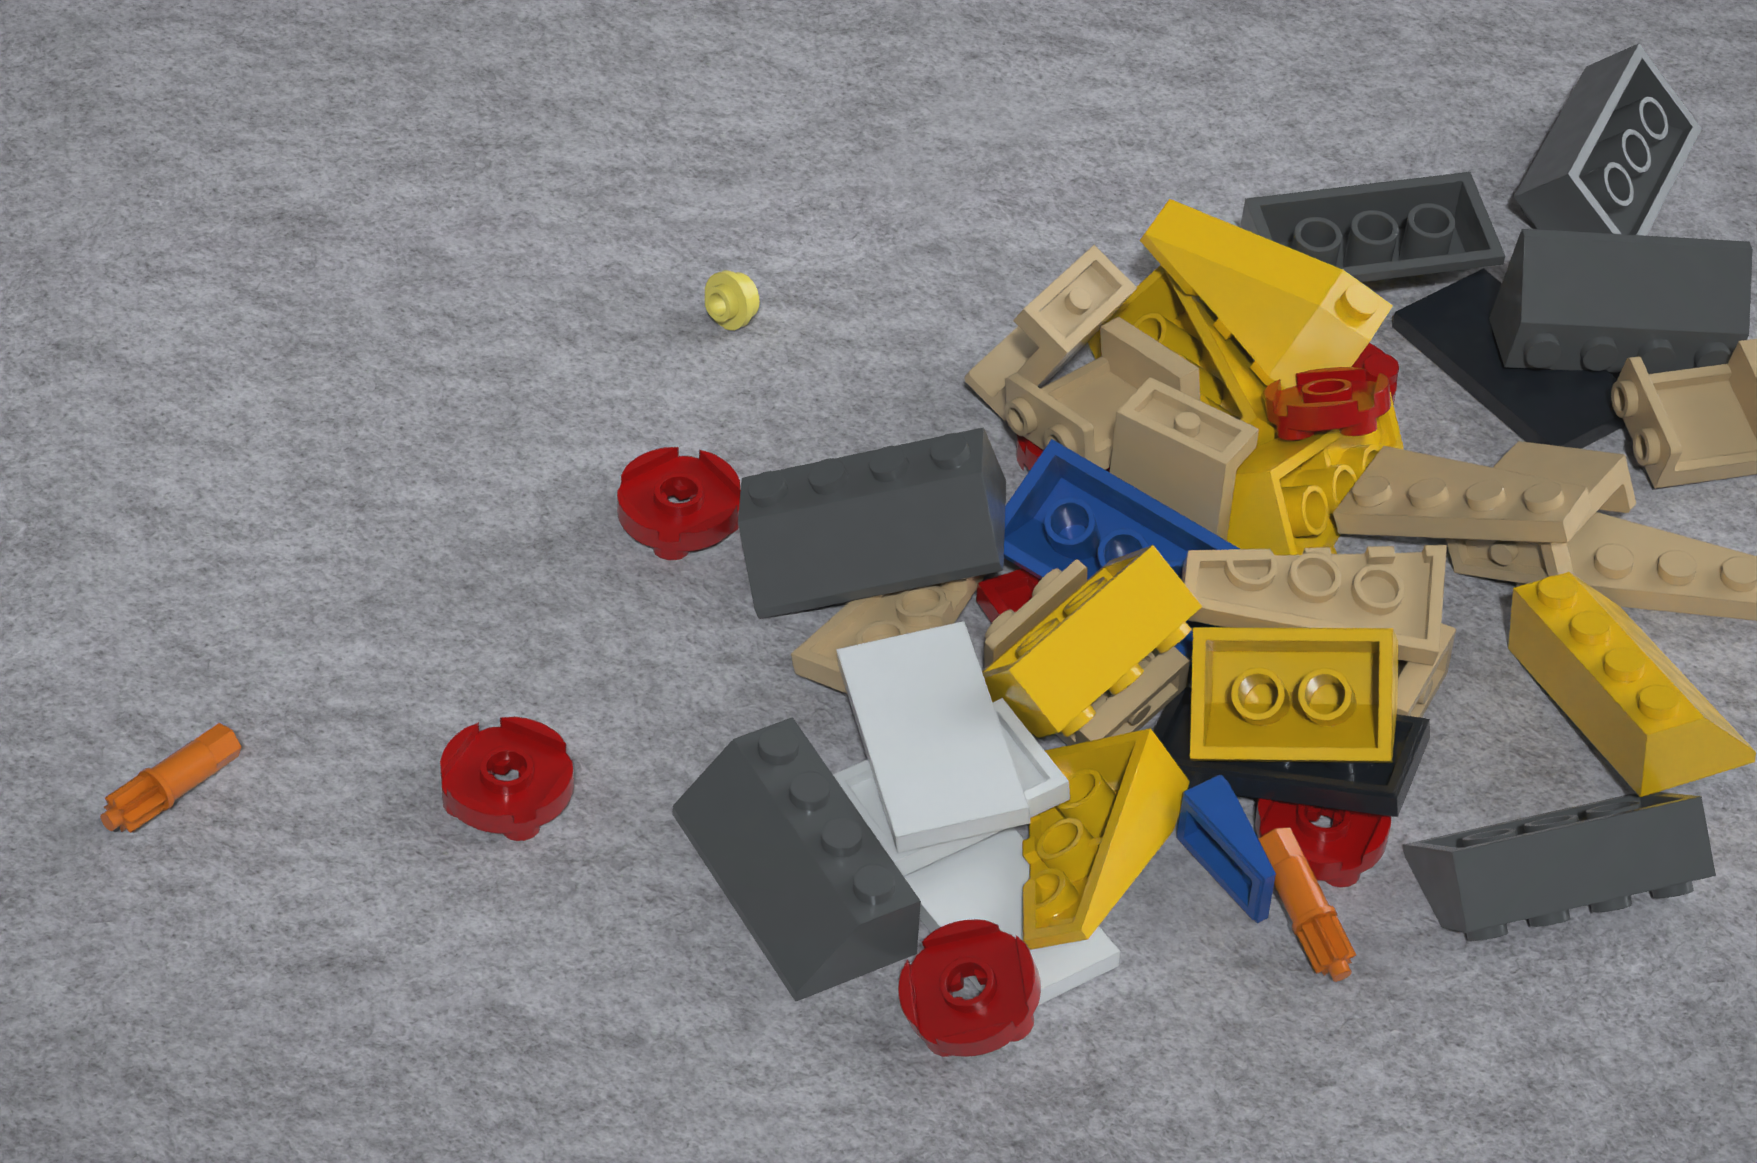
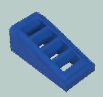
(1225, 844)

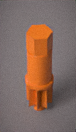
(161, 785)
(1311, 915)

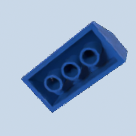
(1087, 514)

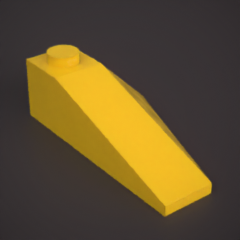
(1271, 298)
(1293, 486)
(1100, 840)

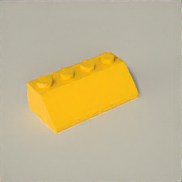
(1187, 328)
(1620, 687)

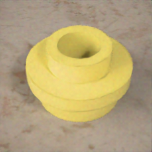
(731, 299)

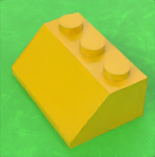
(1092, 643)
(1294, 694)

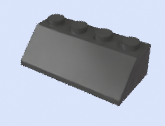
(1610, 150)
(1383, 226)
(1620, 296)
(873, 523)
(798, 861)
(1563, 862)

